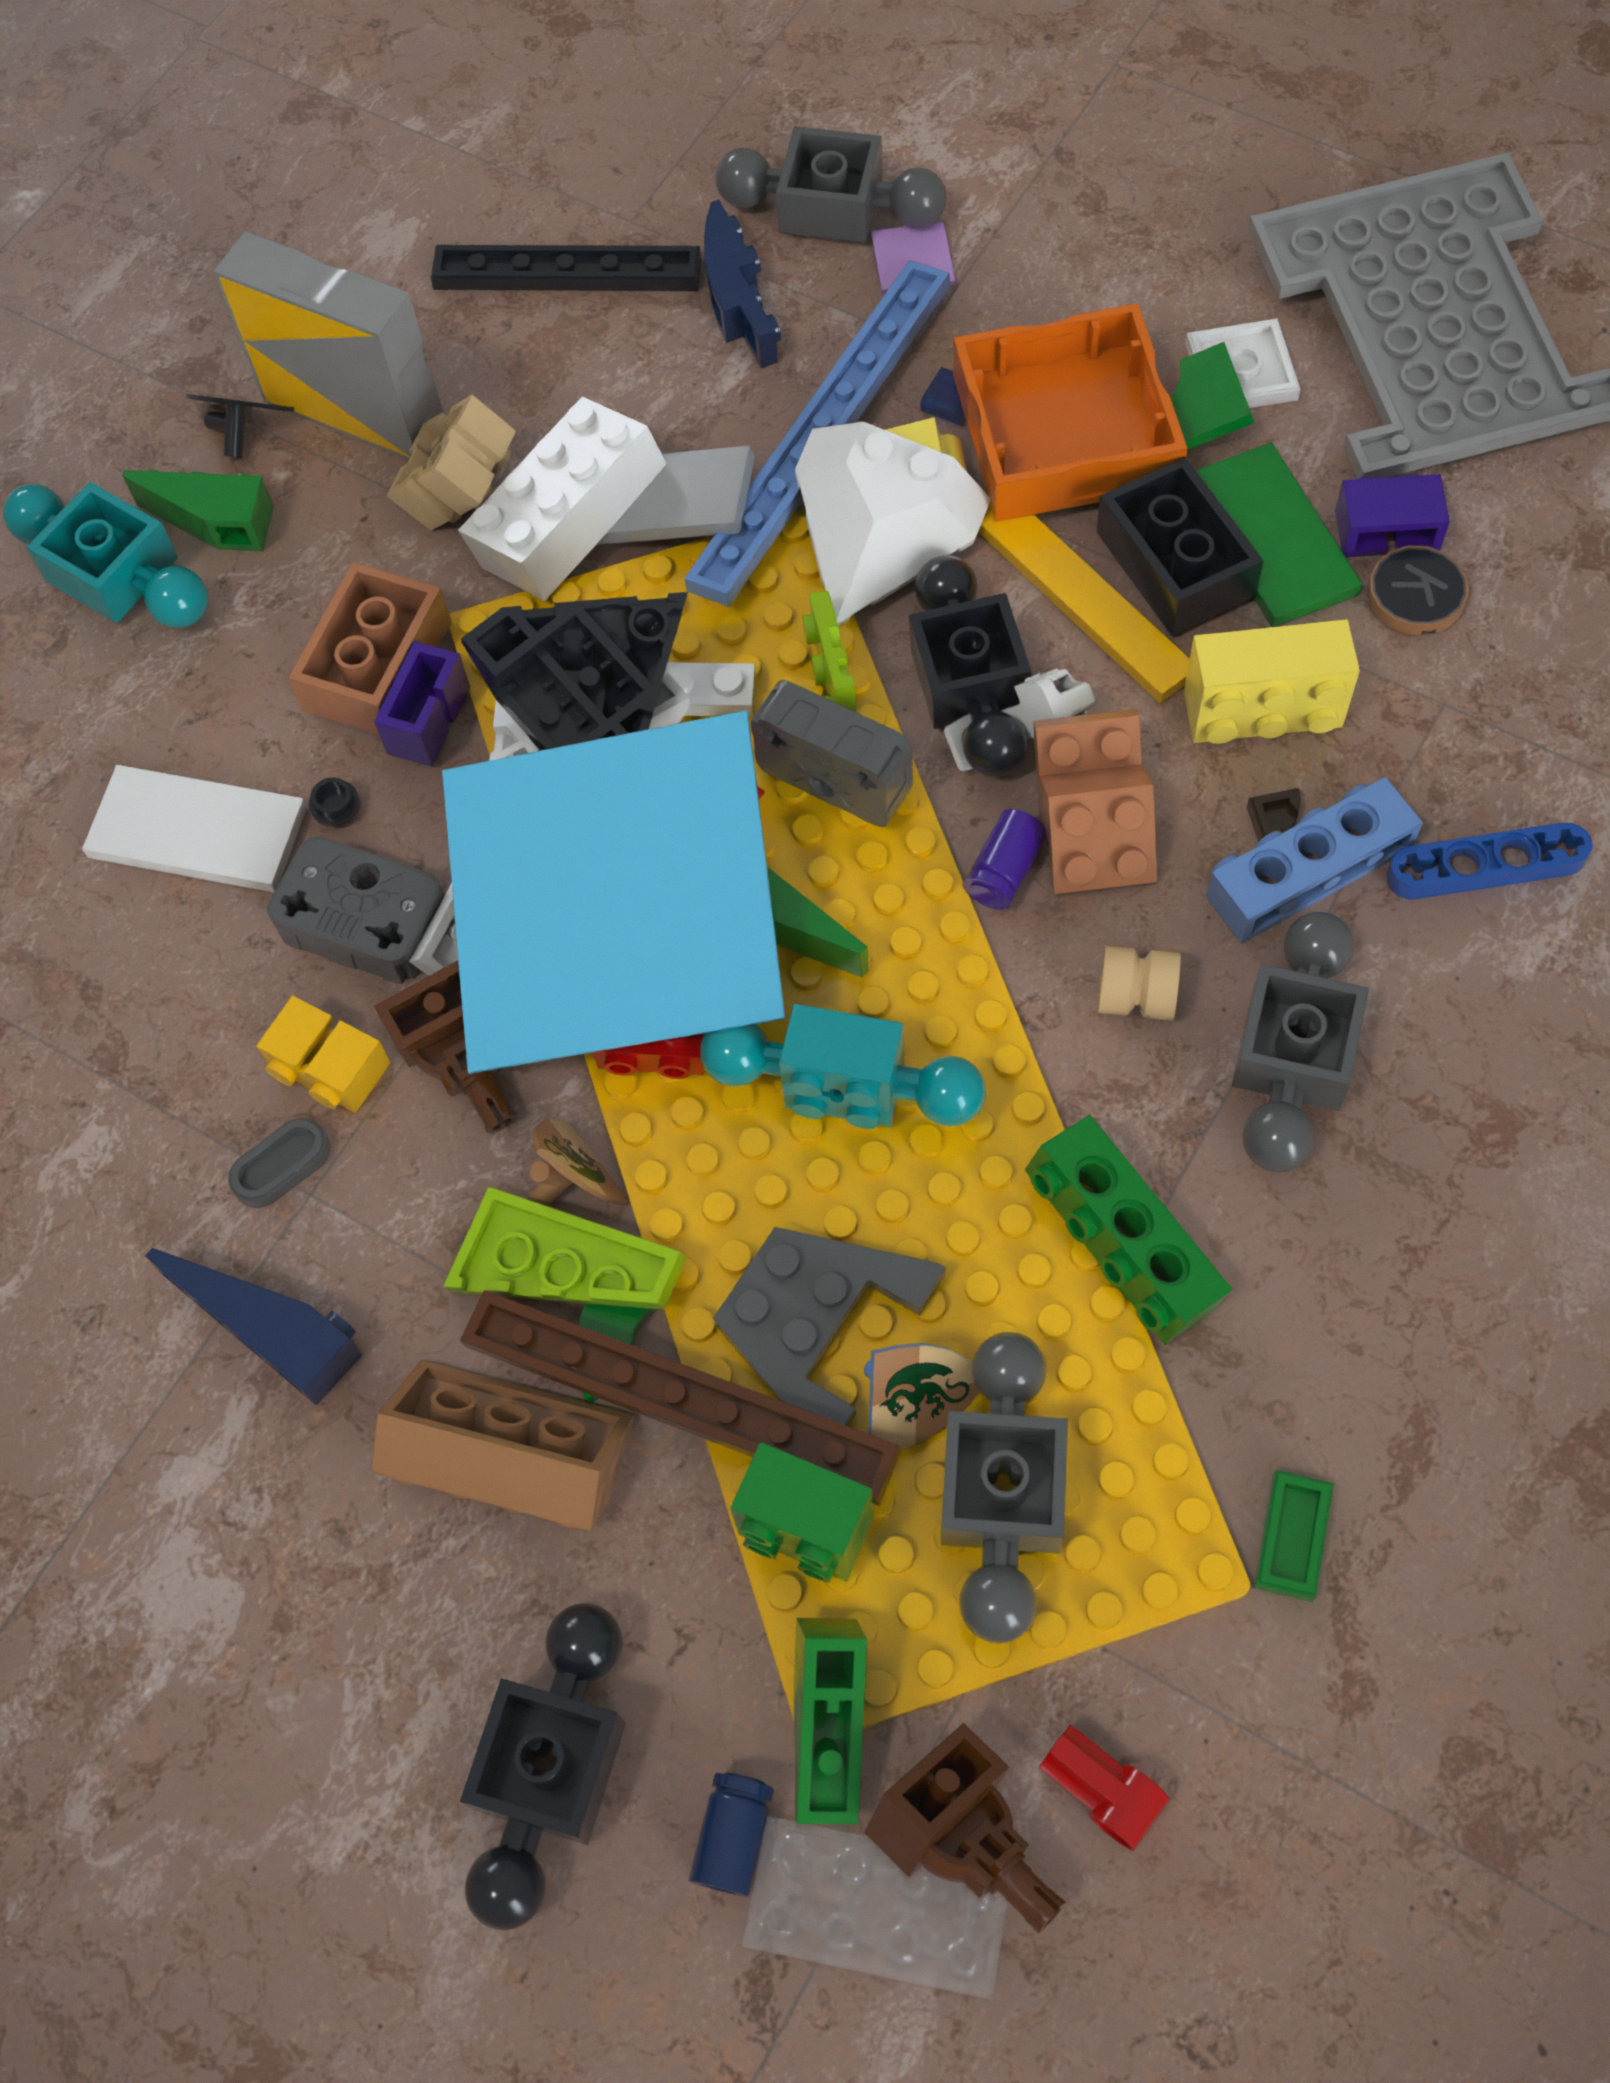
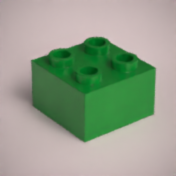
(802, 1513)

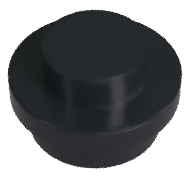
(333, 802)

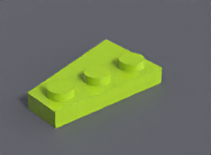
(831, 662)

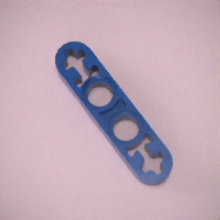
(1486, 853)

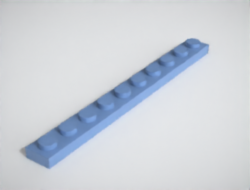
(838, 401)

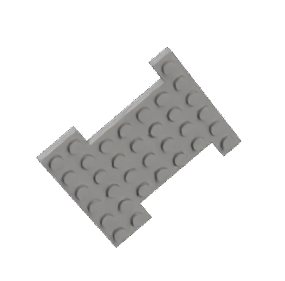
(1434, 313)

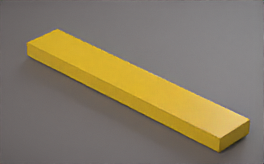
(1089, 603)

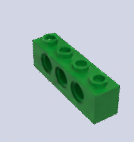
(1125, 1200)

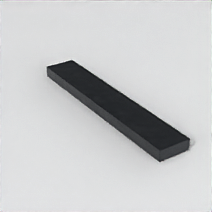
(566, 267)

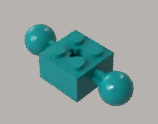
(105, 554)
(845, 1069)

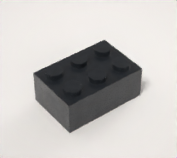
(1178, 546)

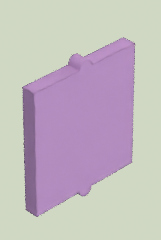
(898, 245)

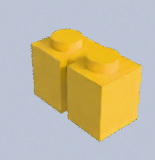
(334, 1064)

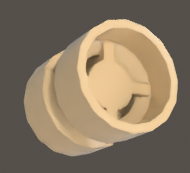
(1139, 982)

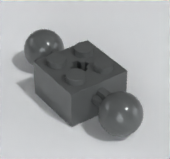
(830, 185)
(1299, 1040)
(998, 1598)

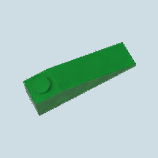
(812, 932)

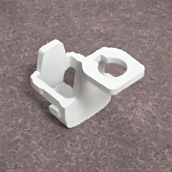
(1038, 701)

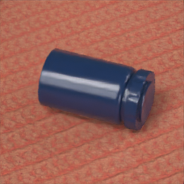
(731, 1834)

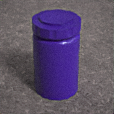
(1005, 859)

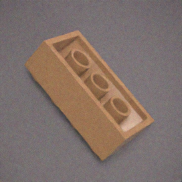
(501, 1444)

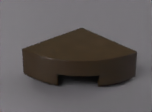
(1274, 811)

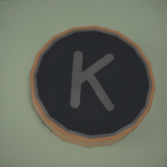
(1417, 590)

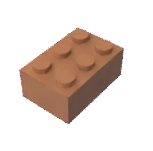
(364, 644)

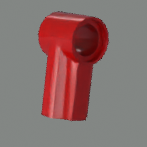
(1116, 1795)

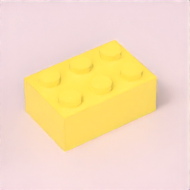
(1270, 681)

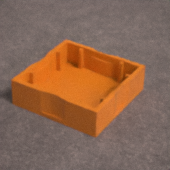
(1064, 410)

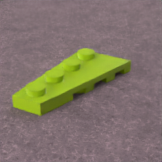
(554, 1256)

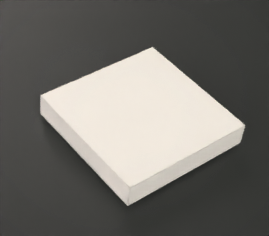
(1257, 357)

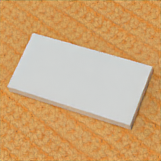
(195, 828)

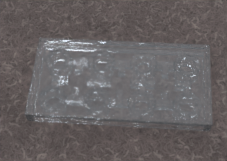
(852, 1908)

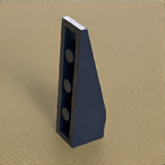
(281, 1331)

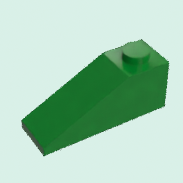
(828, 1719)

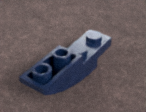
(733, 286)

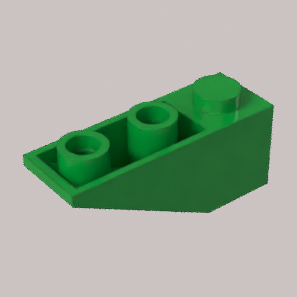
(215, 508)

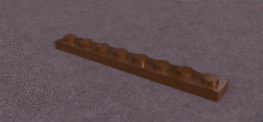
(673, 1391)

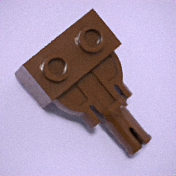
(430, 1033)
(961, 1828)

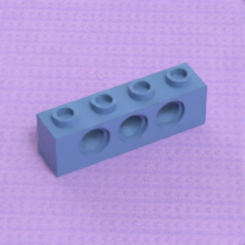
(1256, 906)

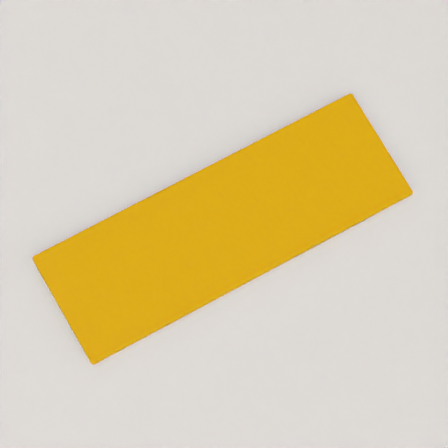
(729, 1163)

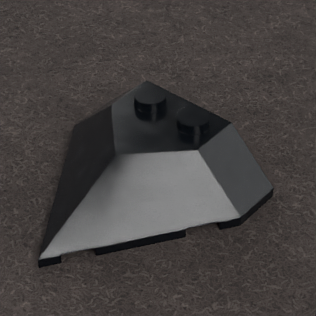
(578, 666)

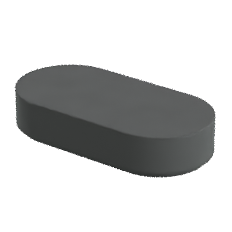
(279, 1163)

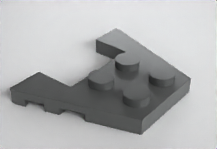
(798, 1301)

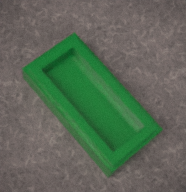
(1293, 1536)

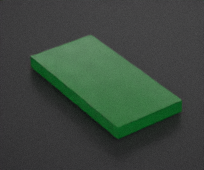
(1300, 558)

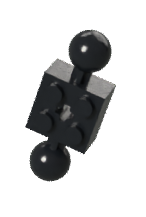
(969, 663)
(523, 1723)

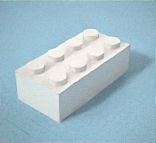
(563, 498)

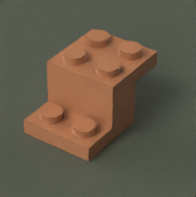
(1095, 801)

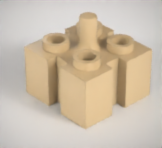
(452, 464)

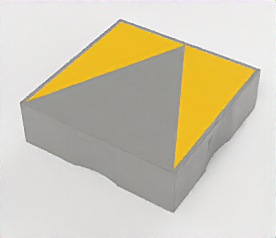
(329, 343)

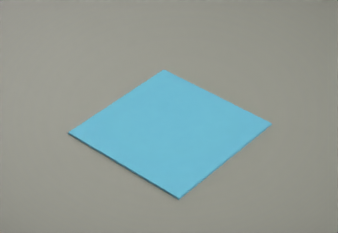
(611, 894)

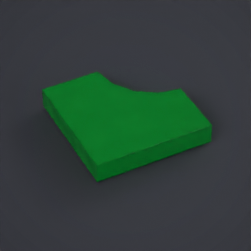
(1209, 397)

